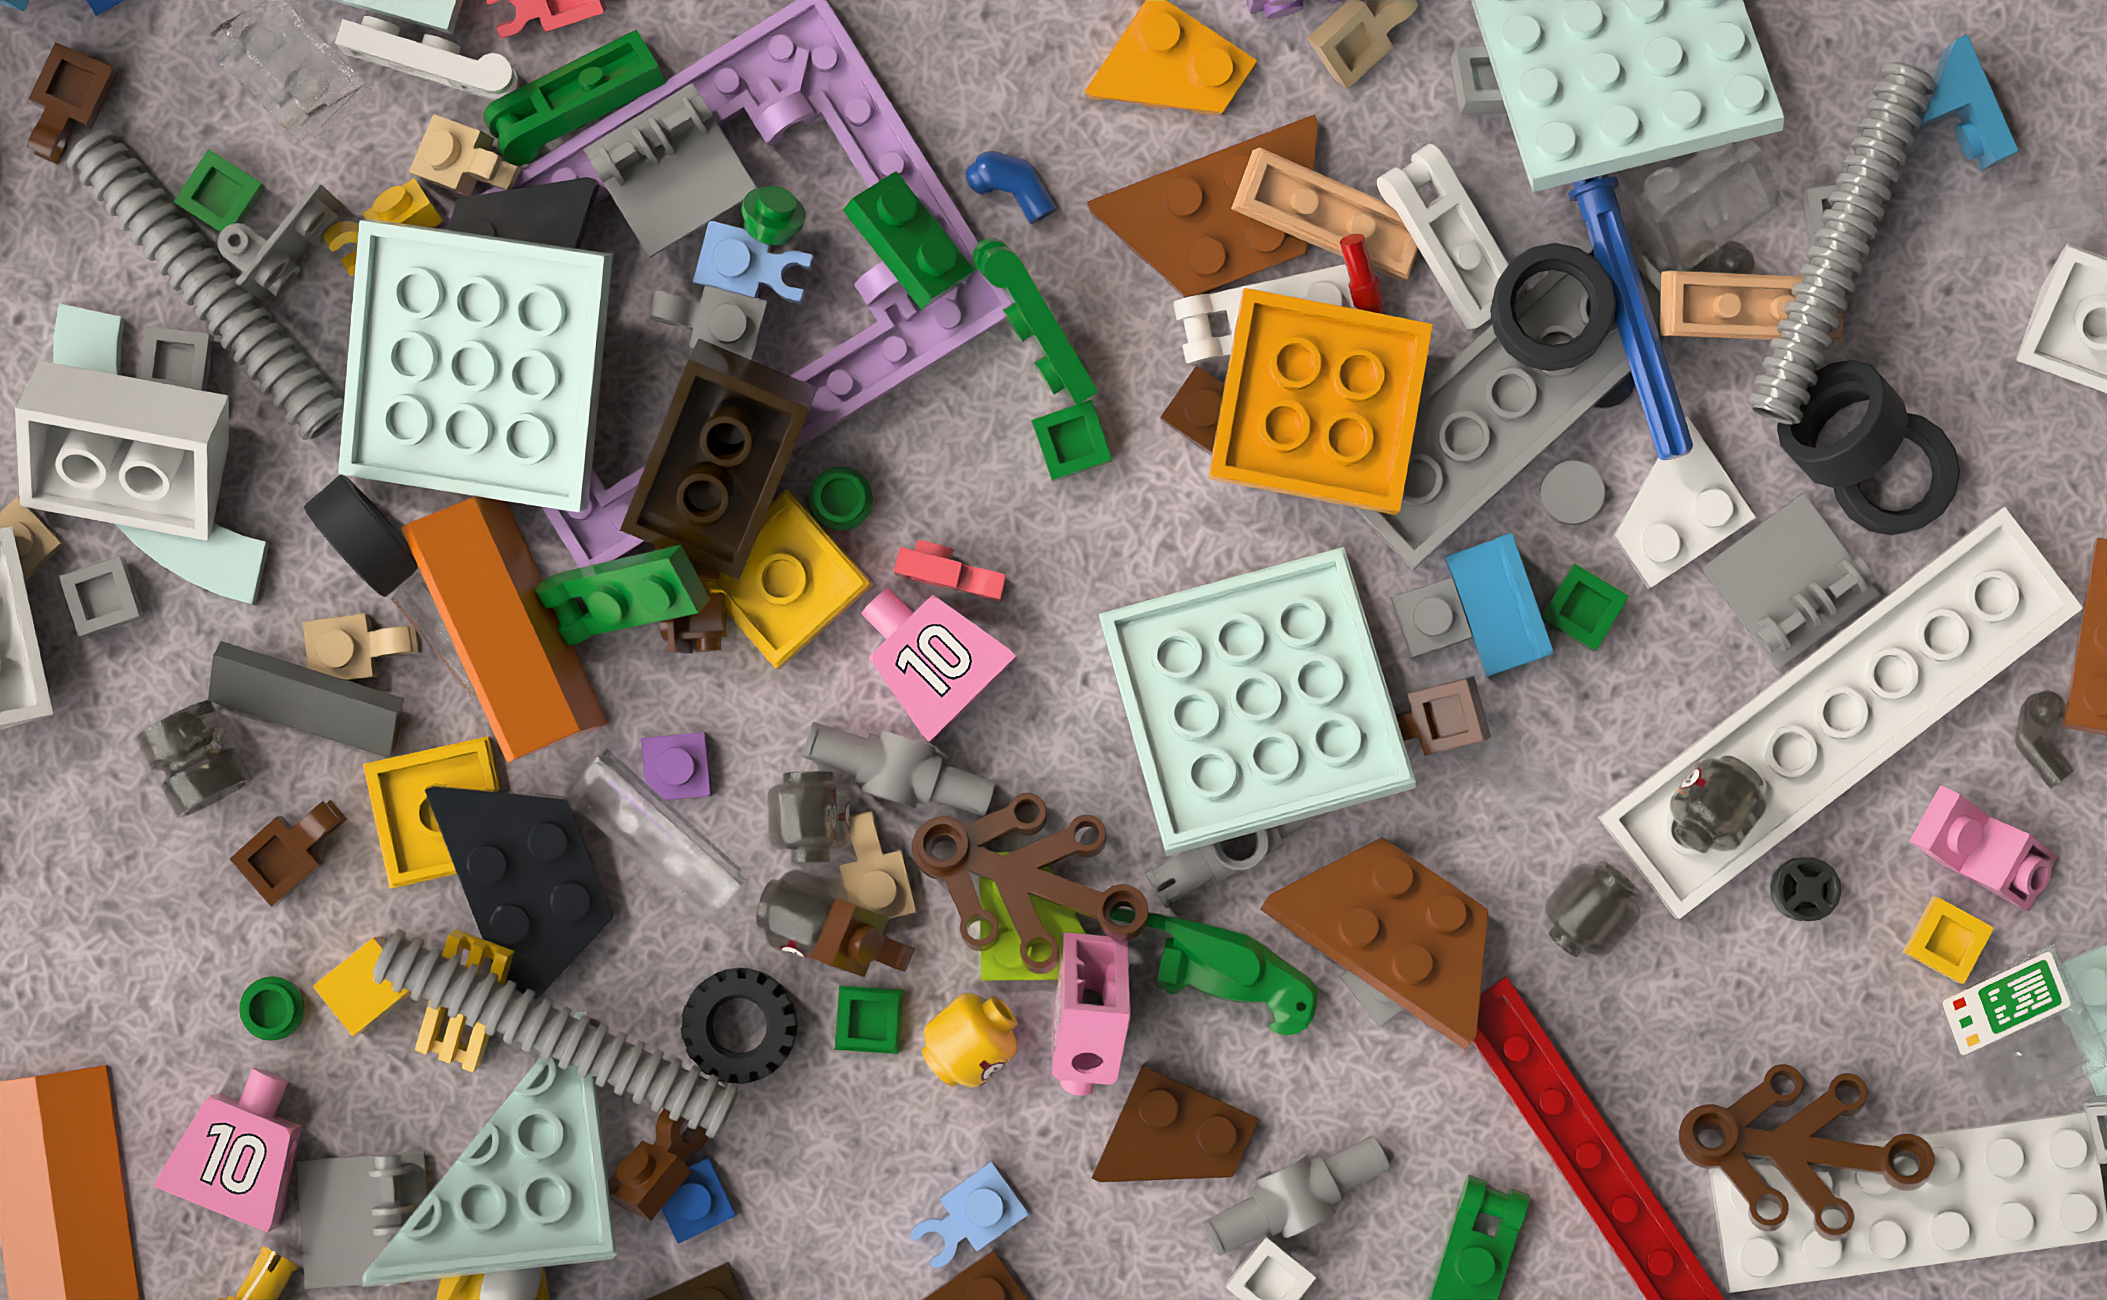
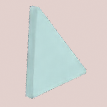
(519, 1193)

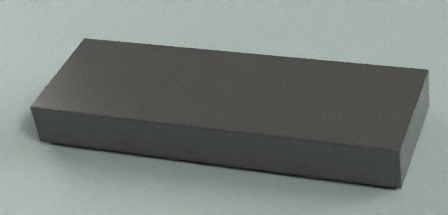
(305, 699)

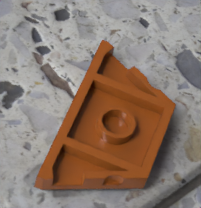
(1186, 221)
(1395, 931)

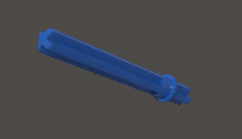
(1633, 316)

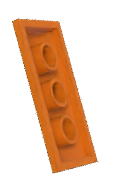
(500, 628)
(63, 1190)

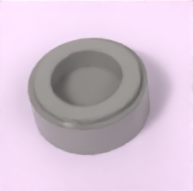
(1571, 492)

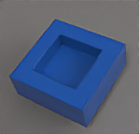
(698, 1202)

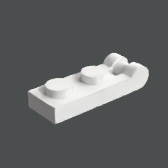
(431, 60)
(1447, 233)
(1322, 285)

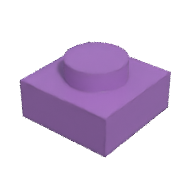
(677, 765)

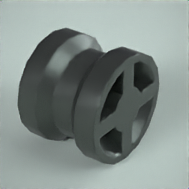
(1821, 890)

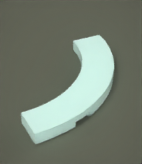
(224, 563)

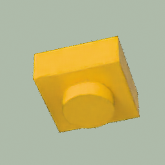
(1948, 940)

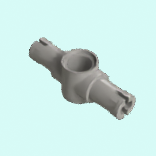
(898, 769)
(1208, 862)
(1296, 1196)

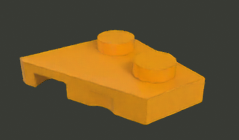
(1171, 63)

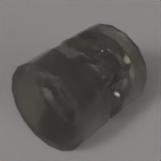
(193, 758)

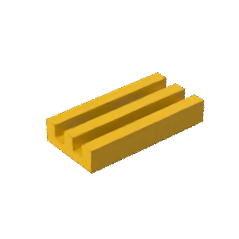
(449, 1046)

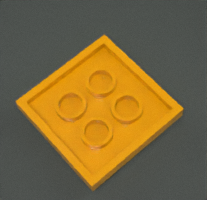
(1320, 401)

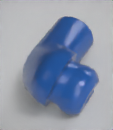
(1014, 176)

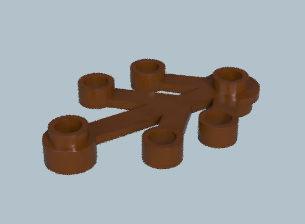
(1020, 875)
(1794, 1148)

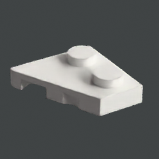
(1680, 513)

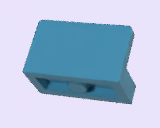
(1499, 605)

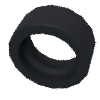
(1566, 260)
(1867, 446)
(1935, 502)
(362, 535)

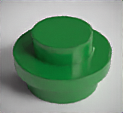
(772, 215)
(840, 498)
(272, 1008)

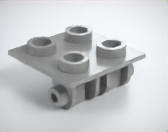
(670, 170)
(271, 264)
(1791, 581)
(354, 1211)

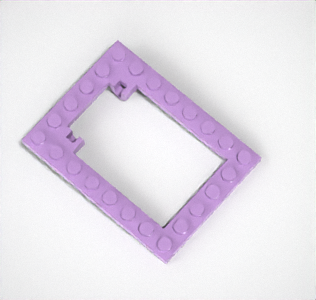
(783, 73)

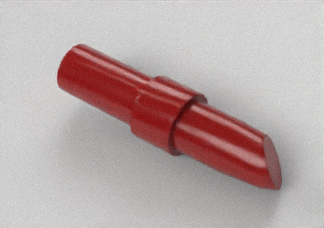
(1363, 283)

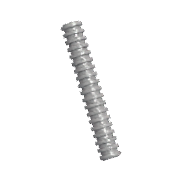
(1842, 242)
(205, 282)
(555, 1033)

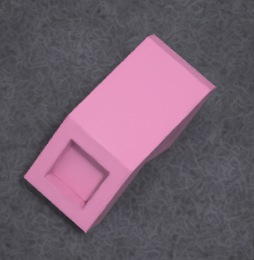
(1984, 849)

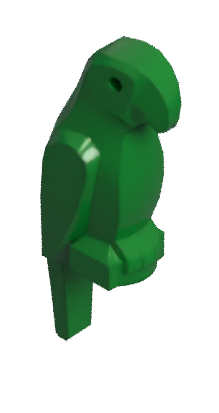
(1231, 969)

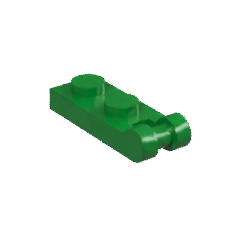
(571, 97)
(1032, 318)
(623, 593)
(1474, 1261)

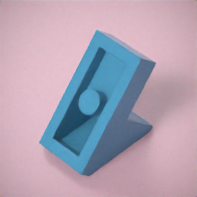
(1966, 91)

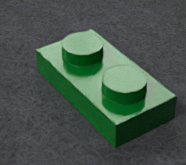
(908, 240)

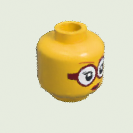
(970, 1040)

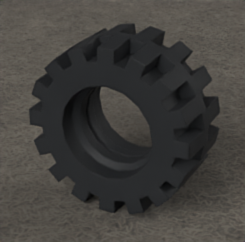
(699, 1033)

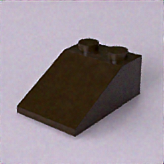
(718, 458)

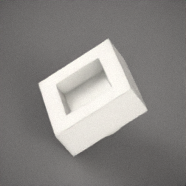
(1270, 1275)

